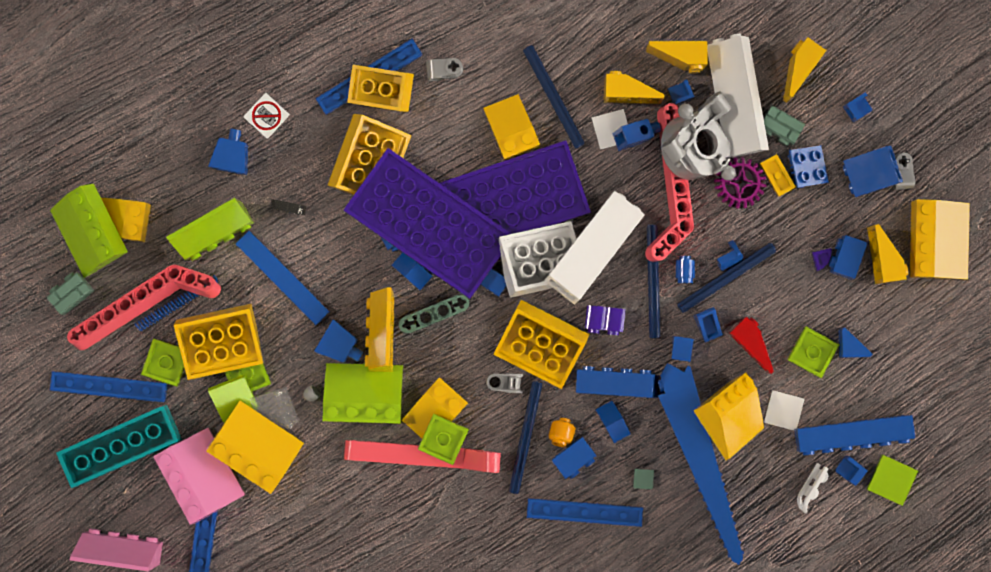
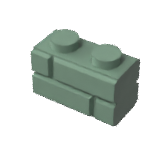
(782, 126)
(70, 293)

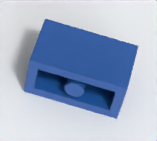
(847, 257)
(573, 458)

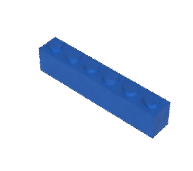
(855, 433)

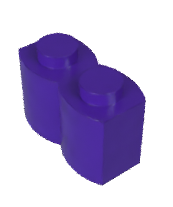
(604, 318)

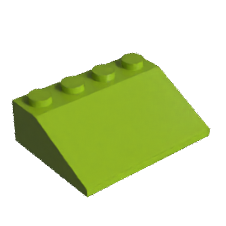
(88, 229)
(211, 229)
(362, 395)

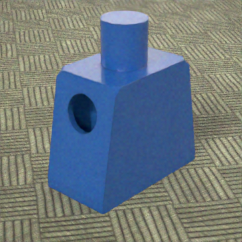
(635, 133)
(230, 154)
(338, 344)

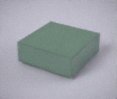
(643, 478)

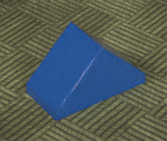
(412, 271)
(708, 324)
(850, 346)
(613, 421)

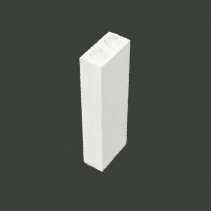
(736, 79)
(594, 247)

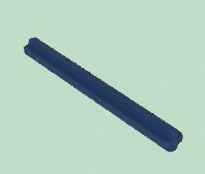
(553, 96)
(726, 277)
(653, 287)
(525, 437)

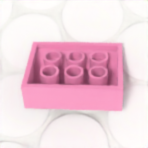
(198, 478)
(118, 550)

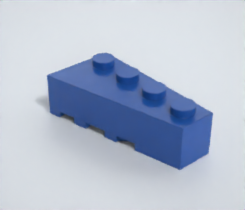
(617, 383)

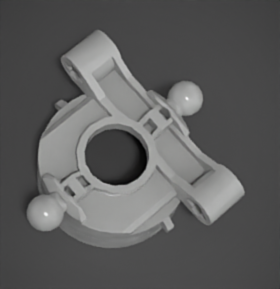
(680, 144)

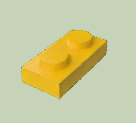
(777, 175)

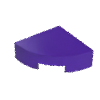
(821, 258)

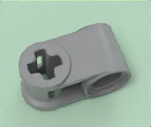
(440, 69)
(906, 172)
(506, 382)

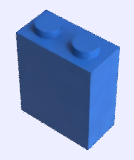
(872, 171)

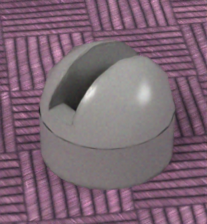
(311, 393)

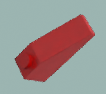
(751, 340)

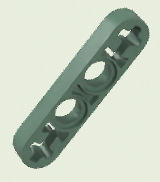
(435, 317)

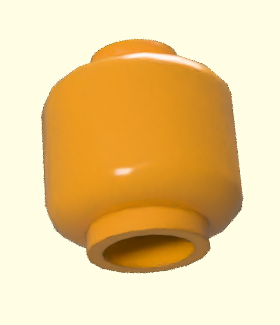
(561, 432)

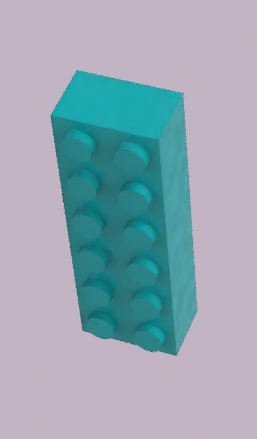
(119, 446)

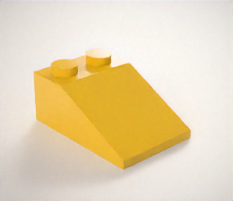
(685, 55)
(804, 59)
(380, 88)
(625, 89)
(511, 127)
(129, 217)
(886, 260)
(437, 400)

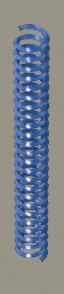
(168, 311)

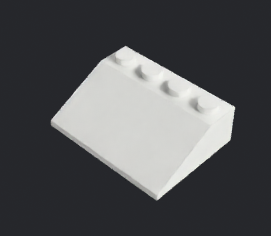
(533, 255)

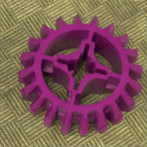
(749, 183)

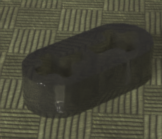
(288, 207)

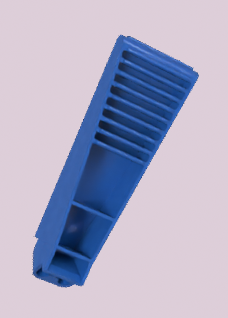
(679, 405)

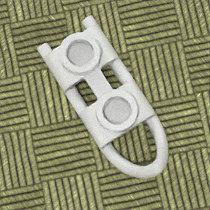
(812, 492)

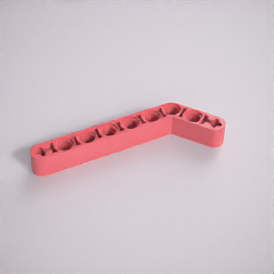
(673, 198)
(85, 336)
(409, 454)

